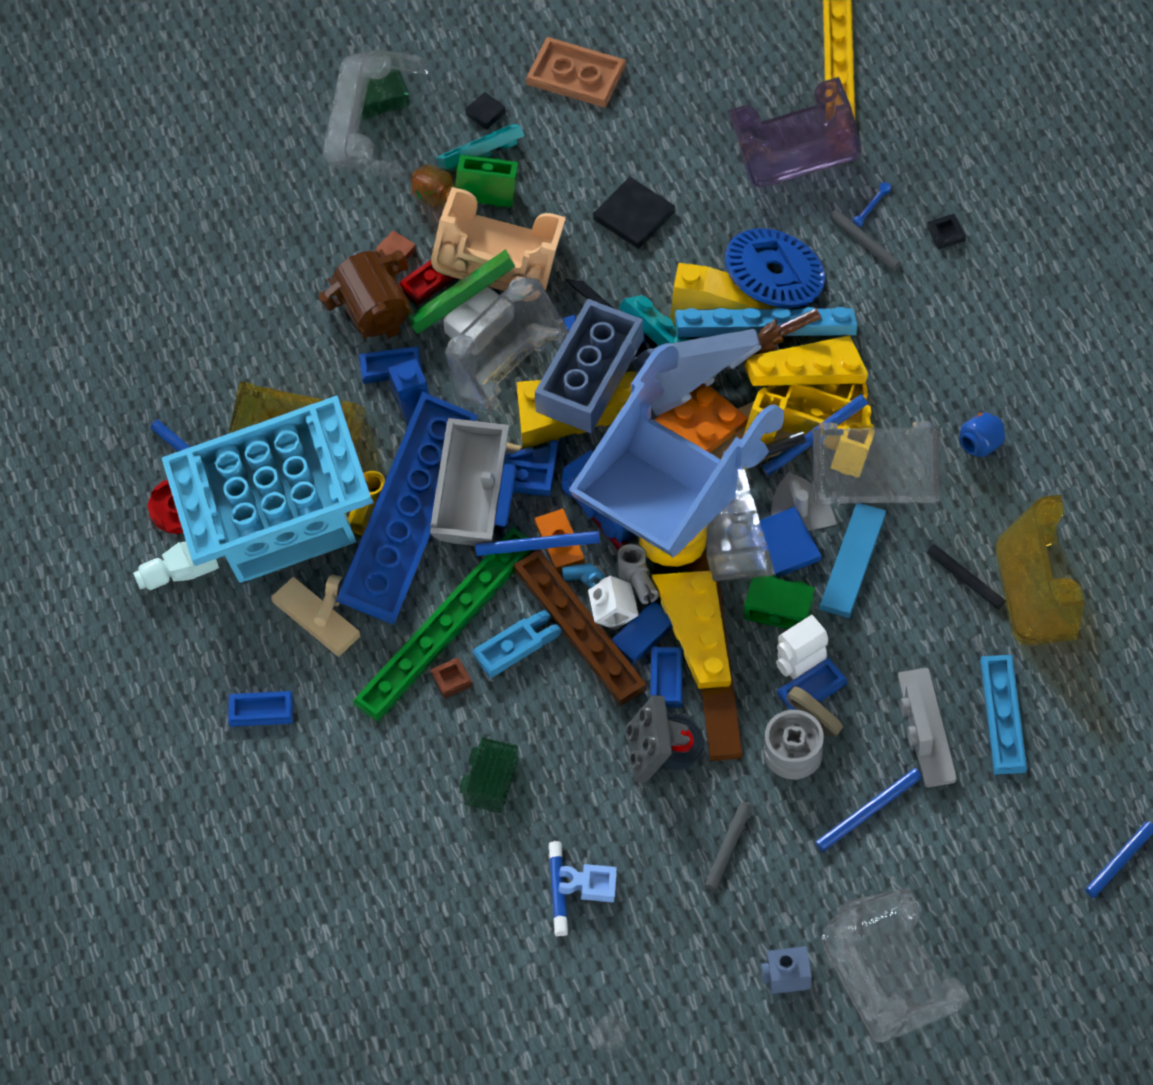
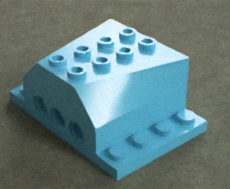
(270, 491)

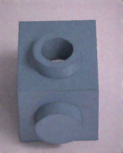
(787, 970)

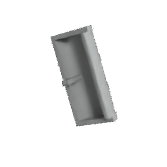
(469, 482)

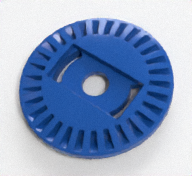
(802, 269)

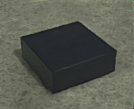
(485, 110)
(946, 231)

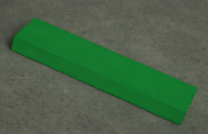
(461, 291)

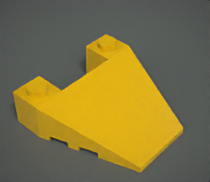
(809, 405)

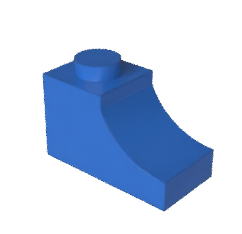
(407, 386)

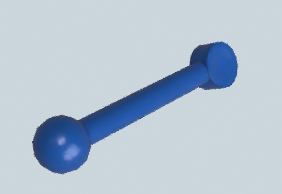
(884, 188)

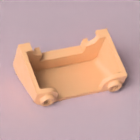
(470, 240)

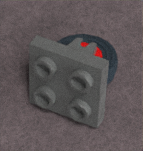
(661, 740)

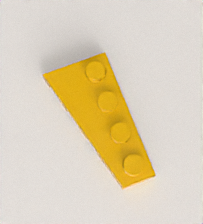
(809, 364)
(697, 624)

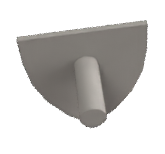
(796, 492)

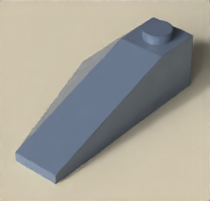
(699, 364)

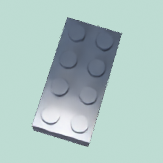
(589, 366)

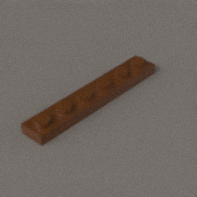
(580, 628)

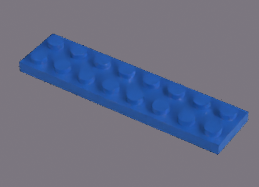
(401, 516)

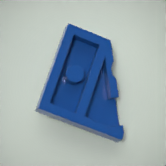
(534, 469)

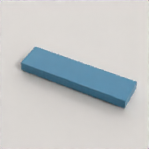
(853, 560)
(1003, 714)

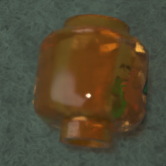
(431, 184)

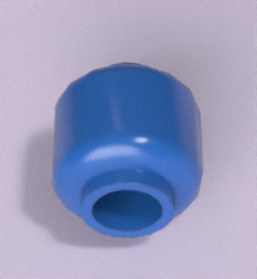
(982, 434)

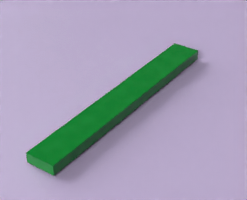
(439, 630)

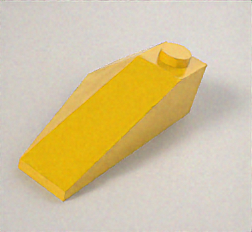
(708, 290)

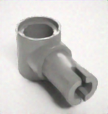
(634, 570)

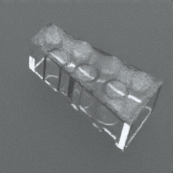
(737, 540)

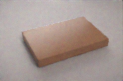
(576, 72)

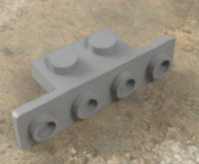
(926, 727)

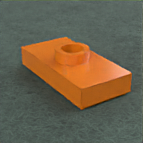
(557, 524)

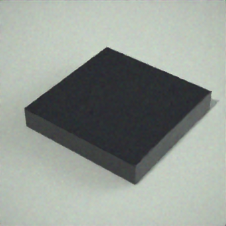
(634, 212)

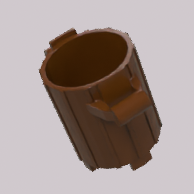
(370, 292)

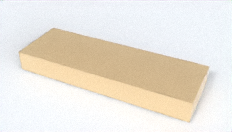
(303, 606)

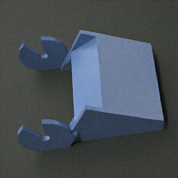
(657, 478)

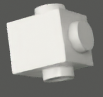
(613, 602)

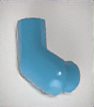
(585, 573)

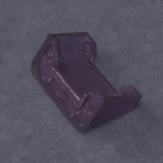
(798, 140)

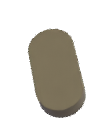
(805, 702)

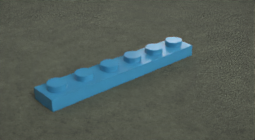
(723, 321)

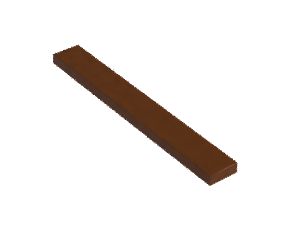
(719, 702)

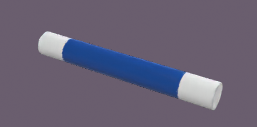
(558, 898)

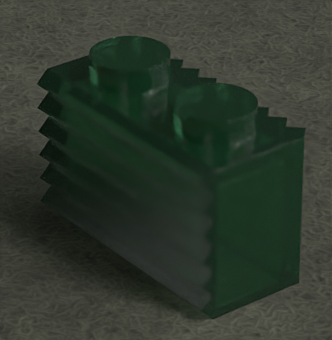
(490, 775)

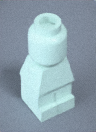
(176, 564)

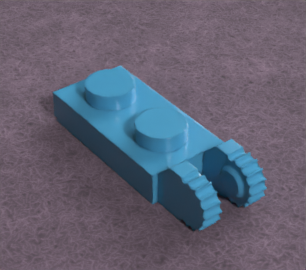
(515, 643)

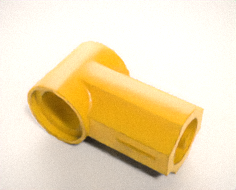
(360, 517)

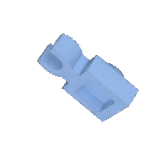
(594, 882)

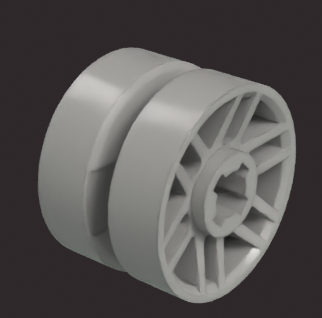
(793, 744)

